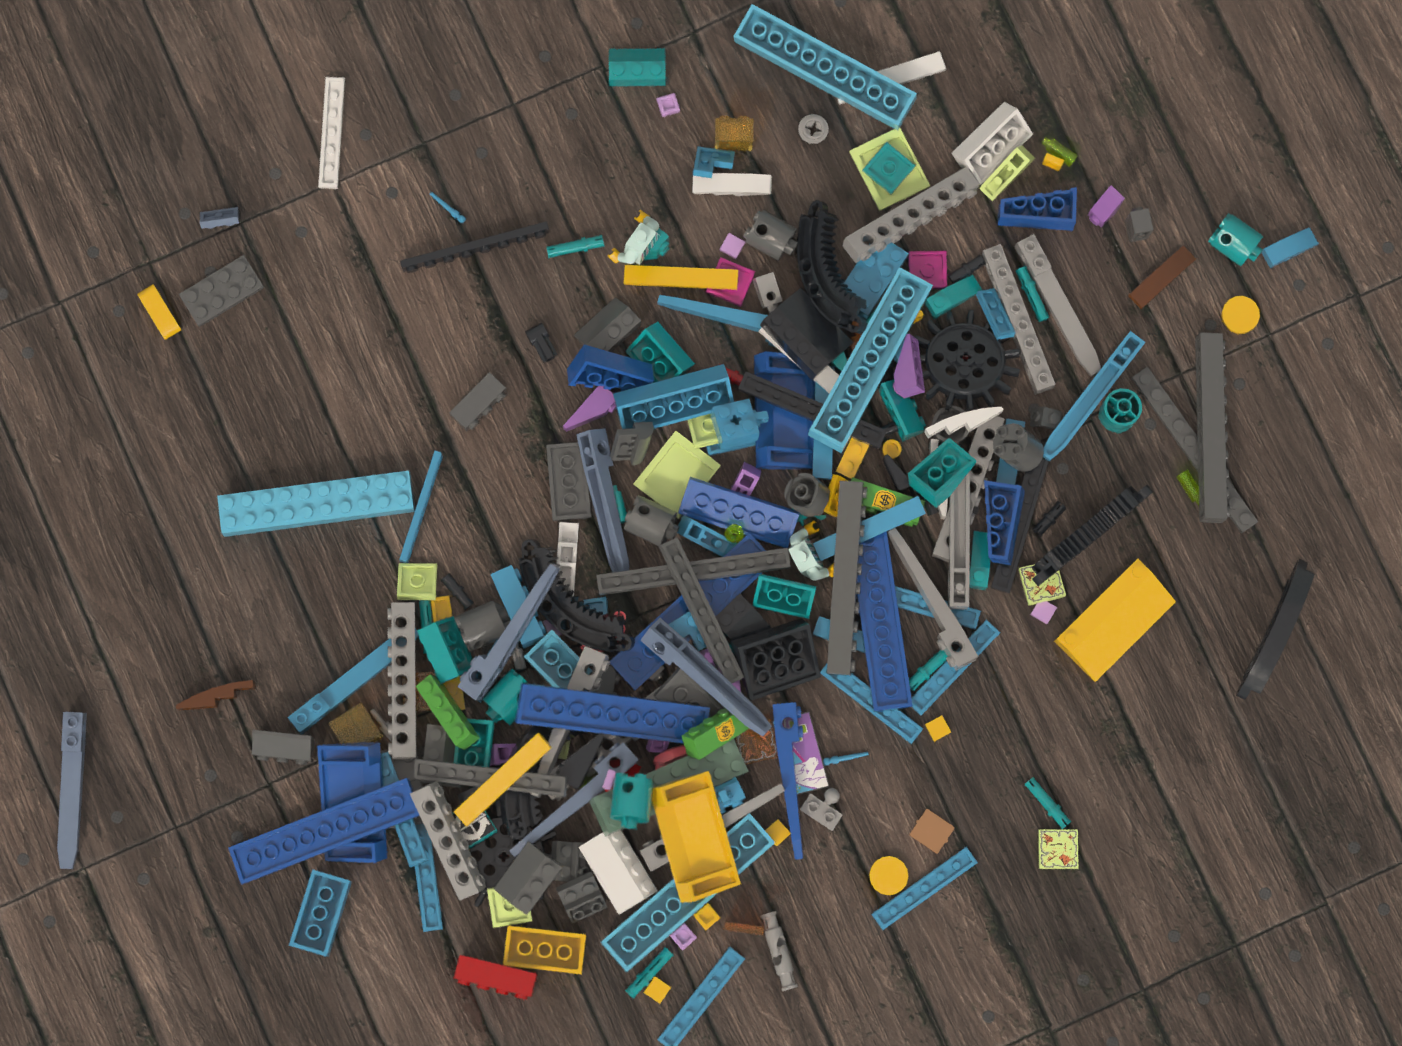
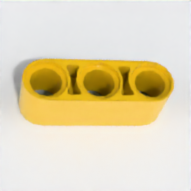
(159, 312)

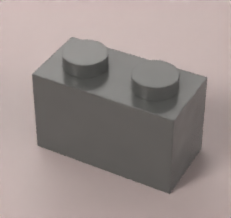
(1138, 224)

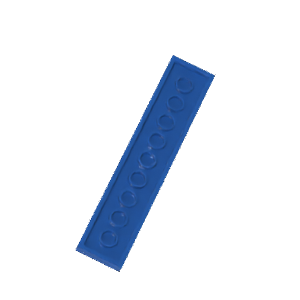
(882, 628)
(641, 662)
(607, 713)
(324, 831)

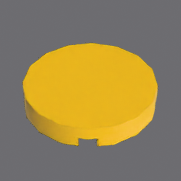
(1240, 314)
(888, 875)

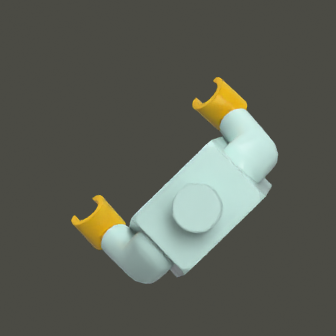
(640, 241)
(806, 556)

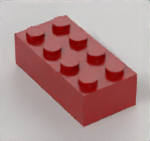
(497, 976)

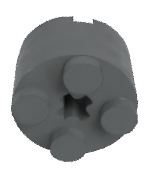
(957, 436)
(807, 495)

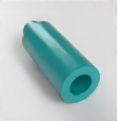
(620, 504)

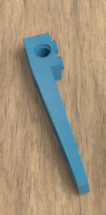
(714, 312)
(1092, 395)
(343, 687)

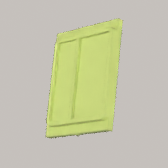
(911, 185)
(670, 471)

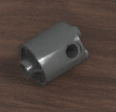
(776, 240)
(1018, 447)
(651, 521)
(482, 624)

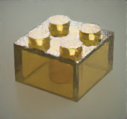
(734, 133)
(356, 726)

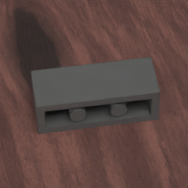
(478, 402)

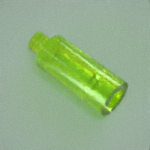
(1059, 151)
(1189, 485)

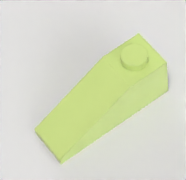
(1007, 172)

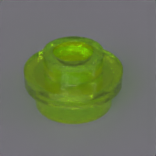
(736, 529)

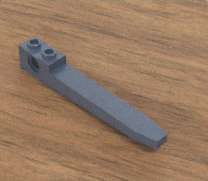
(596, 463)
(674, 648)
(492, 665)
(71, 787)
(583, 796)

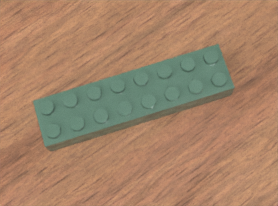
(721, 763)

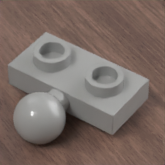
(821, 810)

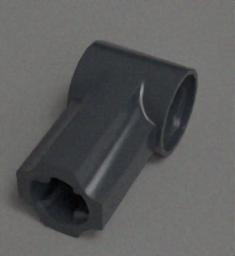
(540, 340)

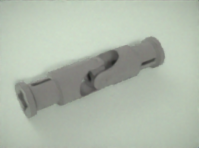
(775, 937)

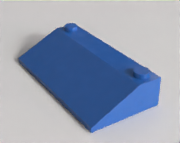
(784, 438)
(345, 774)

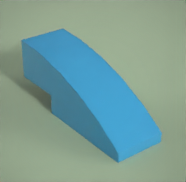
(1289, 247)

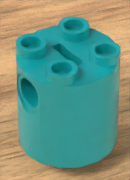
(1241, 242)
(1120, 410)
(504, 698)
(631, 799)

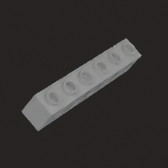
(447, 851)

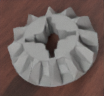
(807, 122)

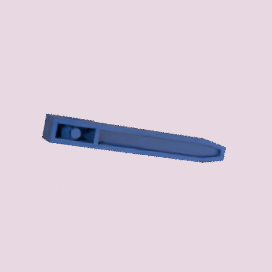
(784, 741)

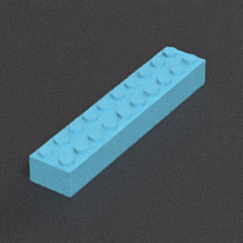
(825, 67)
(870, 360)
(316, 503)
(664, 910)

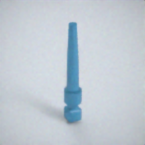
(454, 213)
(835, 759)

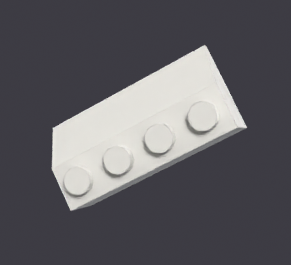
(992, 142)
(618, 870)

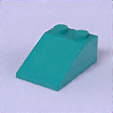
(941, 472)

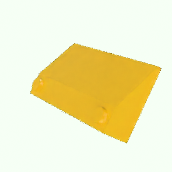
(1115, 620)
(694, 837)

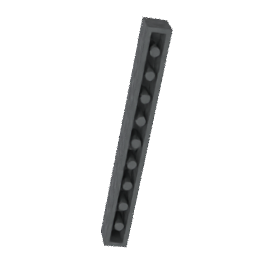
(1211, 428)
(846, 578)

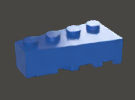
(1041, 210)
(608, 369)
(1002, 519)

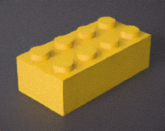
(544, 950)

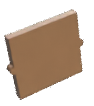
(931, 831)

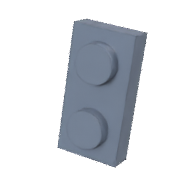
(220, 217)

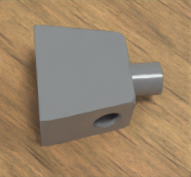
(764, 285)

